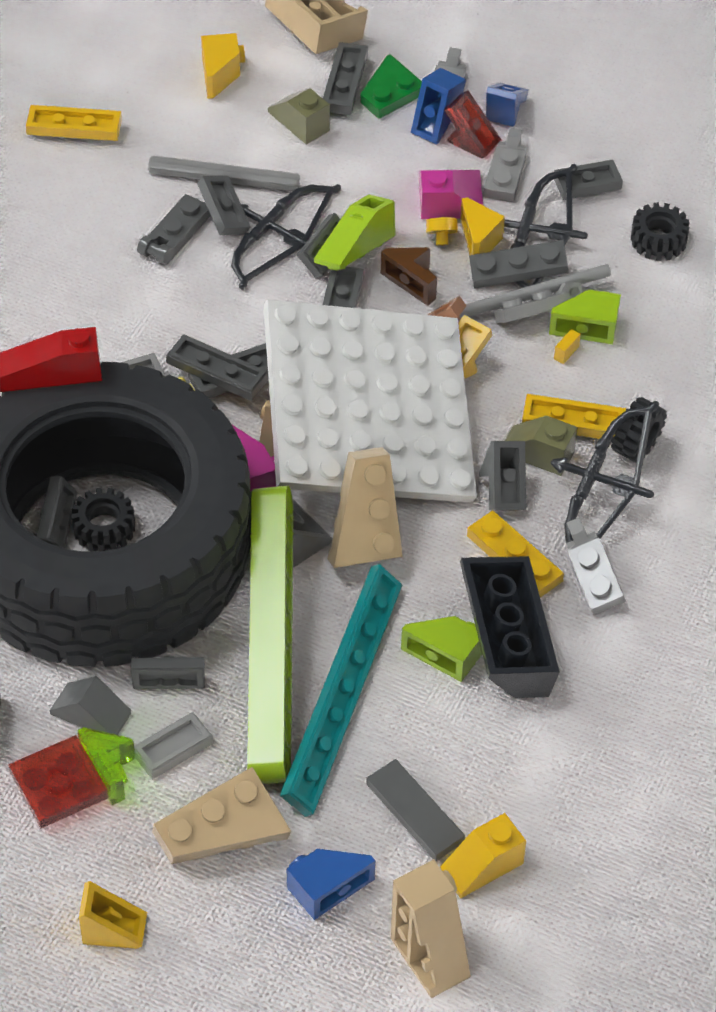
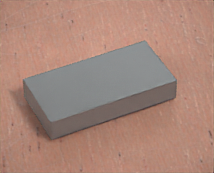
(172, 745)

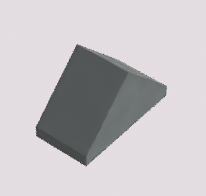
(91, 705)

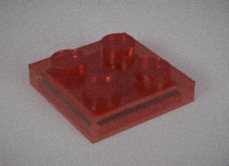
(58, 781)

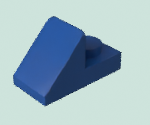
(504, 103)

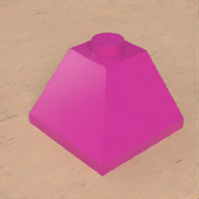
(444, 189)

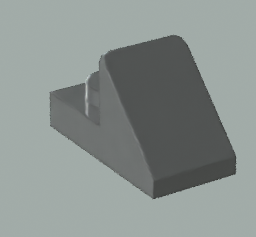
(507, 475)

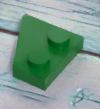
(390, 88)

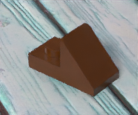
(410, 271)

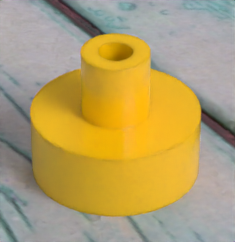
(442, 227)

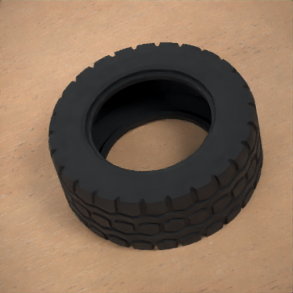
(142, 593)

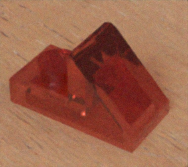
(473, 129)

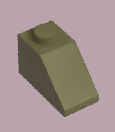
(303, 114)
(545, 440)

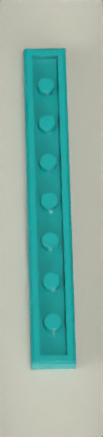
(341, 691)

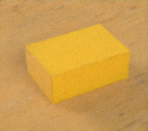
(567, 346)

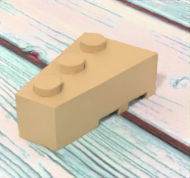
(321, 22)
(367, 511)
(222, 820)
(429, 927)

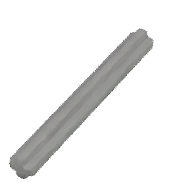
(238, 175)

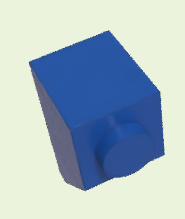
(435, 95)
(328, 878)

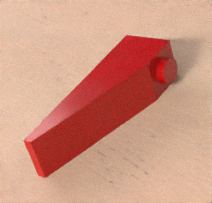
(52, 361)

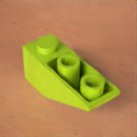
(359, 231)

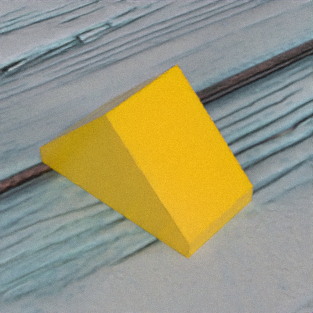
(480, 226)
(110, 919)

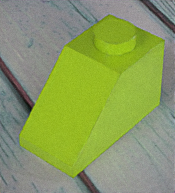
(590, 314)
(443, 644)

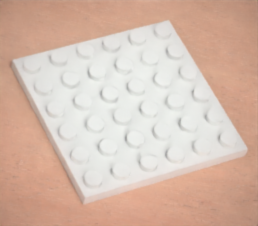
(368, 383)

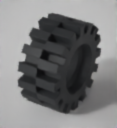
(660, 244)
(628, 435)
(99, 505)

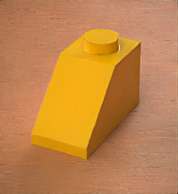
(221, 61)
(486, 855)

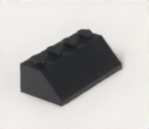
(511, 625)

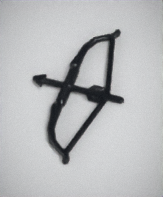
(555, 231)
(292, 237)
(622, 484)

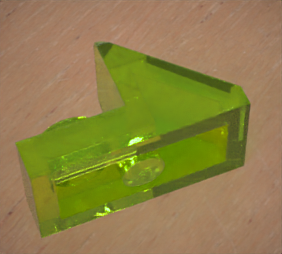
(108, 755)

